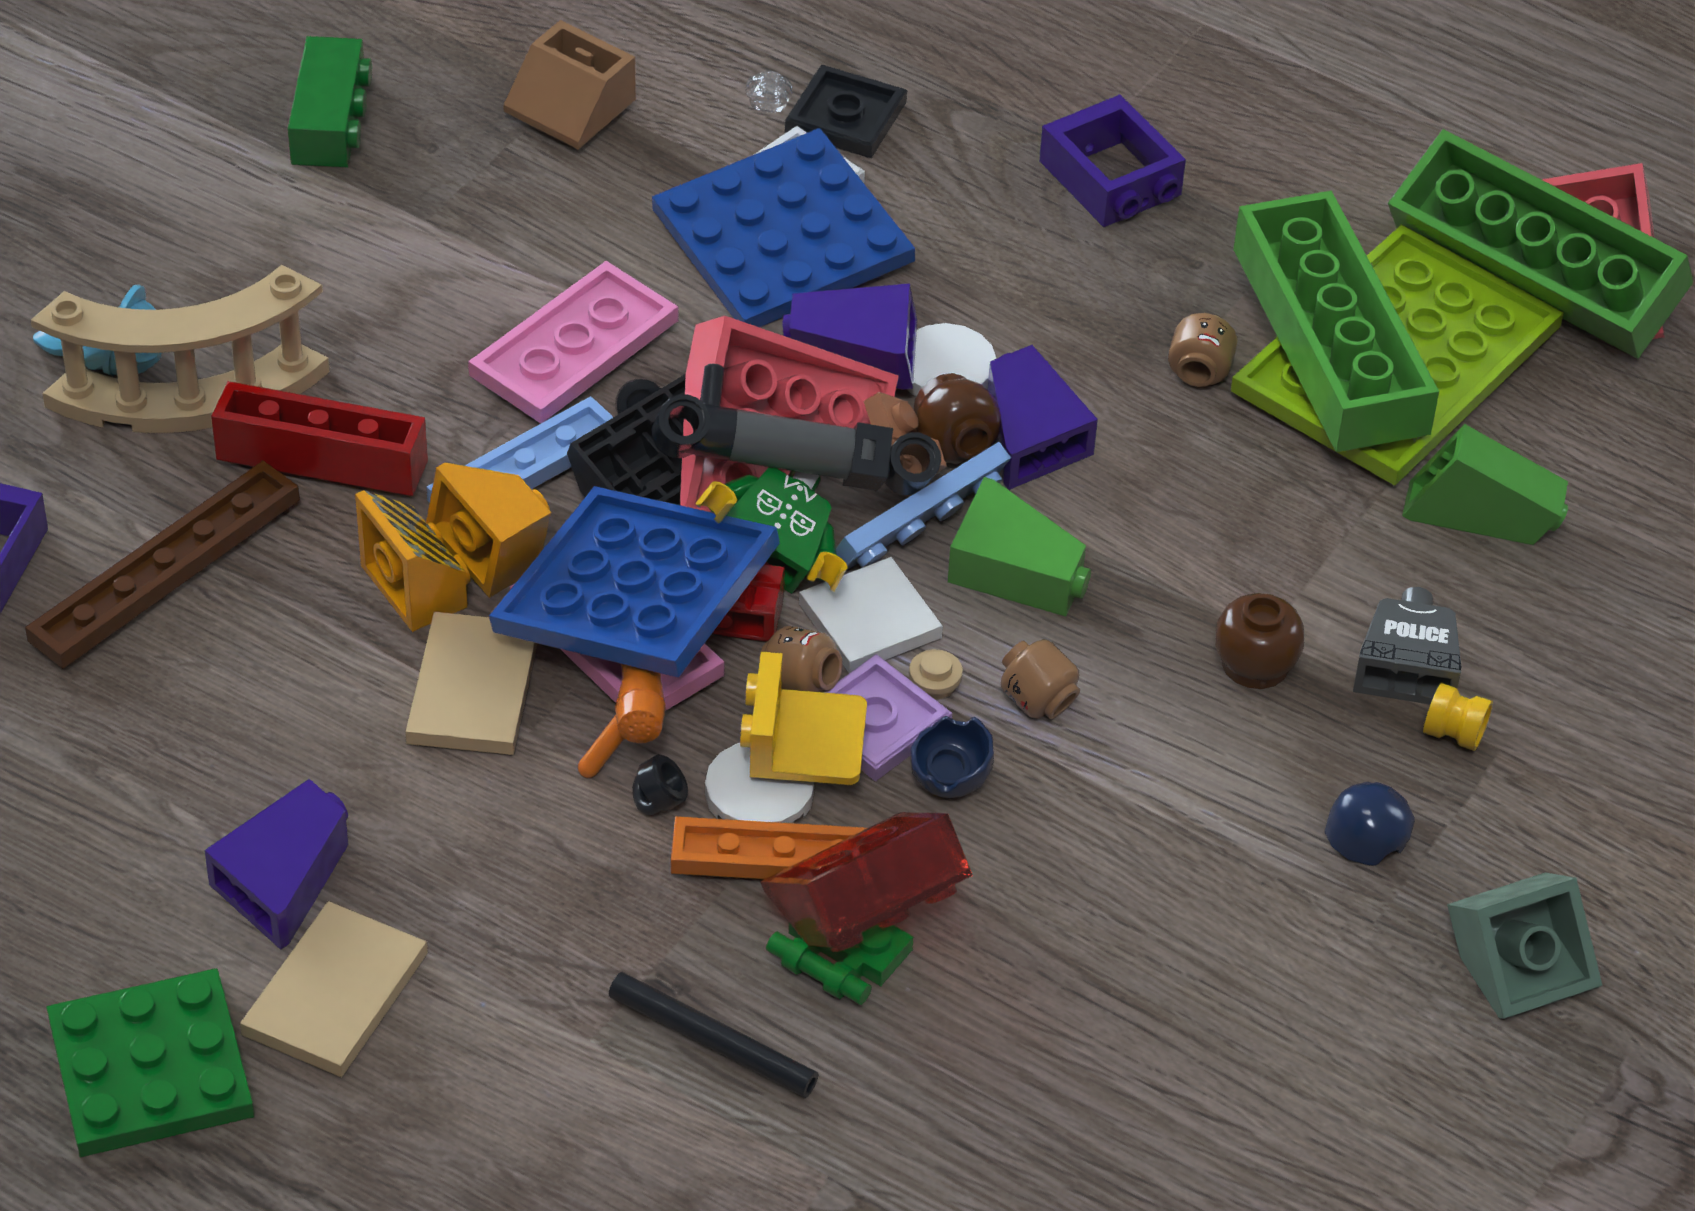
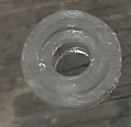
(768, 91)

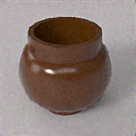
(958, 416)
(1259, 640)

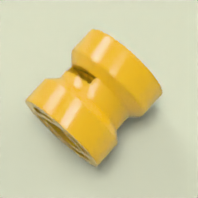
(1457, 716)

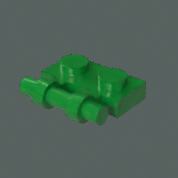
(872, 958)

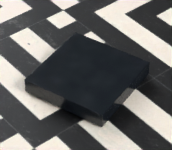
(848, 109)

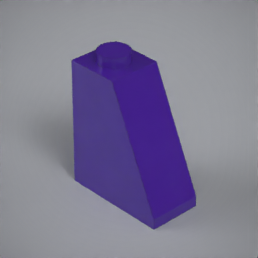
(860, 324)
(1040, 417)
(280, 860)

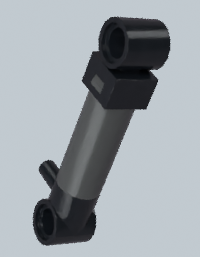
(855, 454)

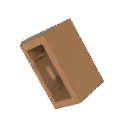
(572, 84)

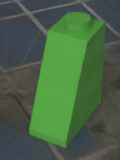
(1486, 491)
(1017, 553)

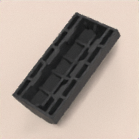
(624, 456)

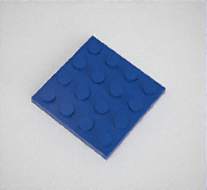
(782, 228)
(635, 581)

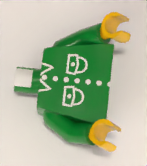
(797, 513)

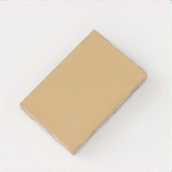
(470, 686)
(334, 989)

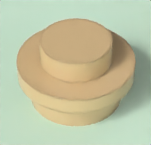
(936, 672)

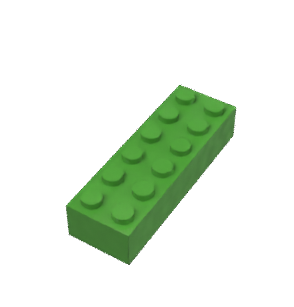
(1544, 242)
(1335, 321)

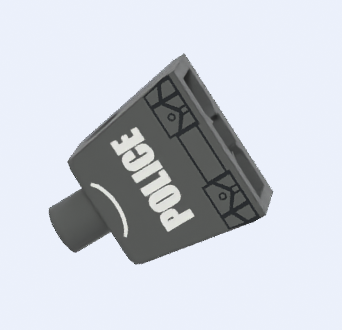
(1409, 649)

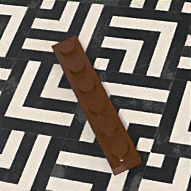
(162, 564)

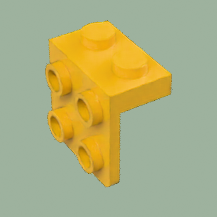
(801, 732)

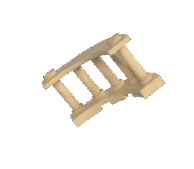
(190, 400)

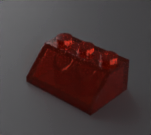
(870, 879)

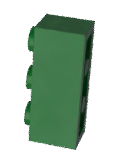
(328, 101)

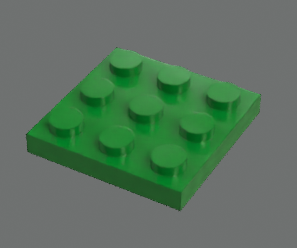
(149, 1062)

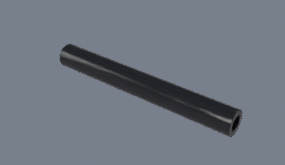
(713, 1034)

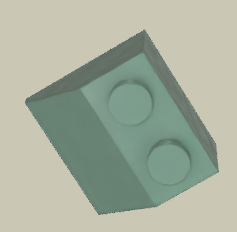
(1526, 943)

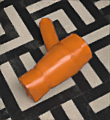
(637, 719)

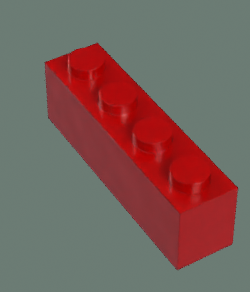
(320, 438)

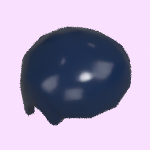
(953, 757)
(1369, 823)

